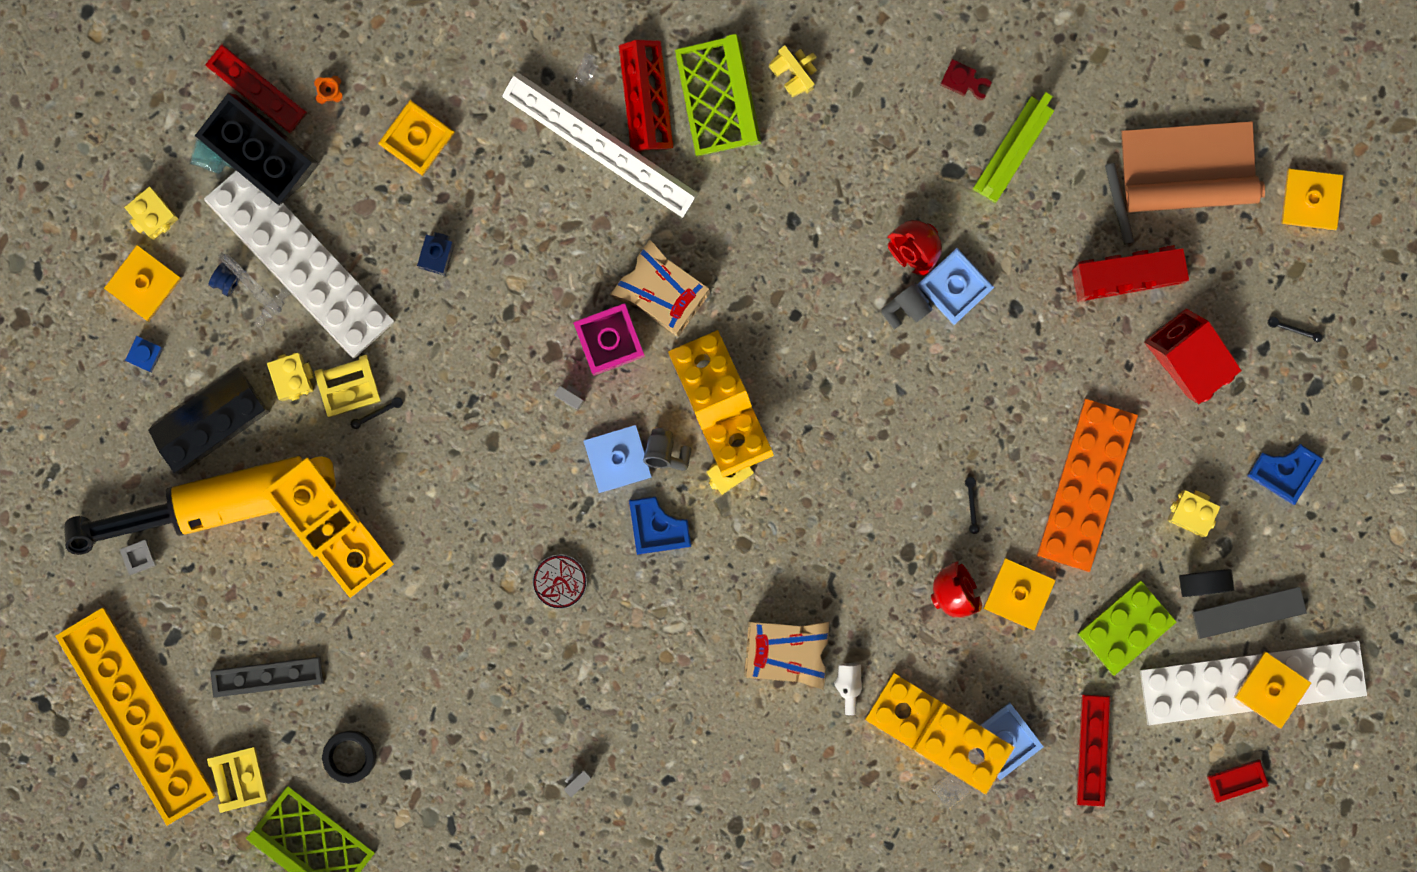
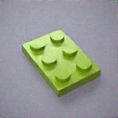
(1127, 628)

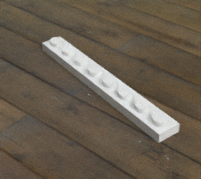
(600, 144)

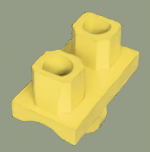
(801, 81)

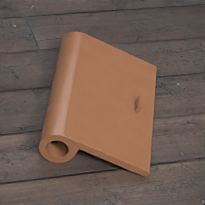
(1190, 167)

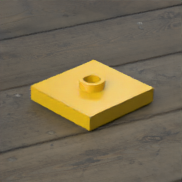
(416, 138)
(1312, 199)
(142, 283)
(1019, 594)
(1272, 690)

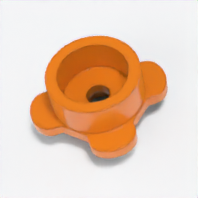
(323, 83)

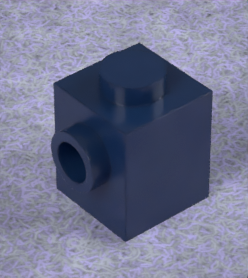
(436, 253)

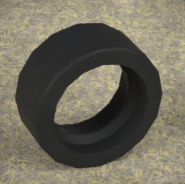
(1206, 583)
(328, 751)

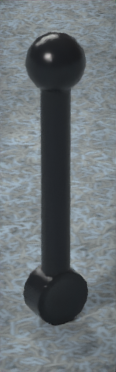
(1274, 322)
(396, 402)
(970, 483)

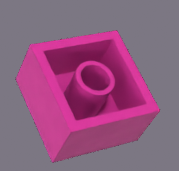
(609, 339)

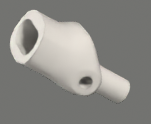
(849, 685)

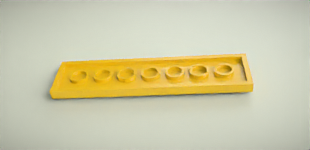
(135, 716)

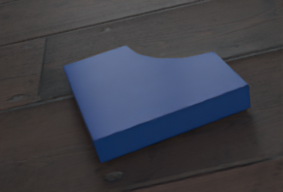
(1286, 474)
(655, 529)

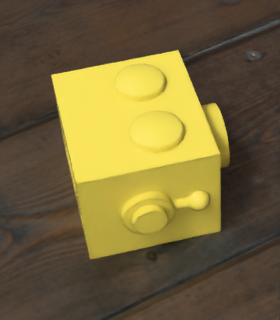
(150, 213)
(291, 376)
(726, 483)
(1194, 512)

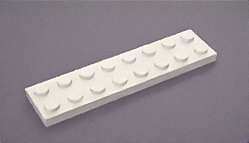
(300, 263)
(1210, 686)

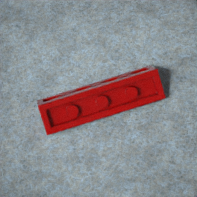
(640, 95)

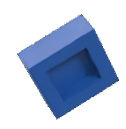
(144, 354)

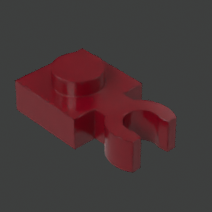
(961, 78)

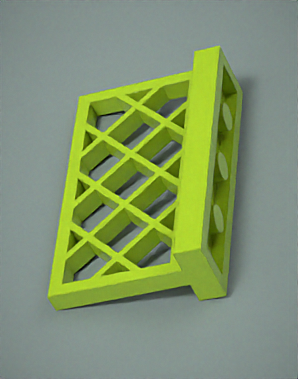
(741, 91)
(1014, 148)
(289, 860)

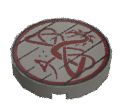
(559, 581)

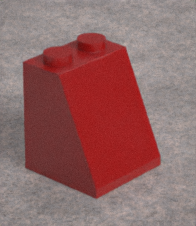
(1193, 355)

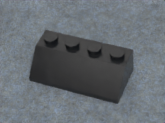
(256, 149)
(207, 421)

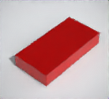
(1237, 781)

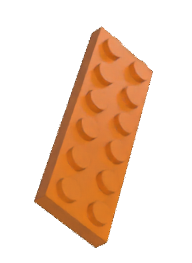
(1087, 485)

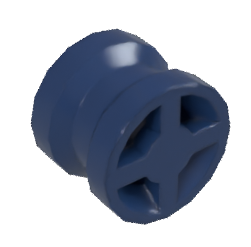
(224, 280)

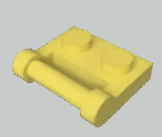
(350, 394)
(246, 779)

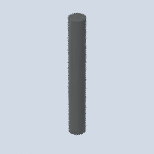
(1119, 203)

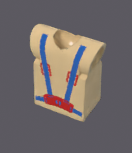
(661, 290)
(787, 652)

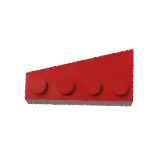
(1130, 274)

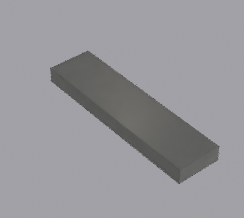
(1249, 612)
(267, 677)

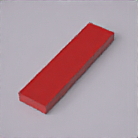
(256, 89)
(1093, 750)

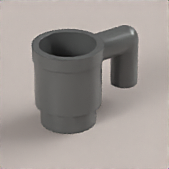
(911, 301)
(660, 448)

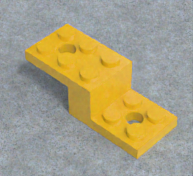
(720, 403)
(328, 527)
(939, 733)

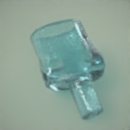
(206, 158)

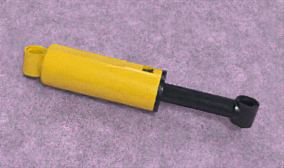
(198, 505)

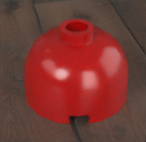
(916, 245)
(954, 591)

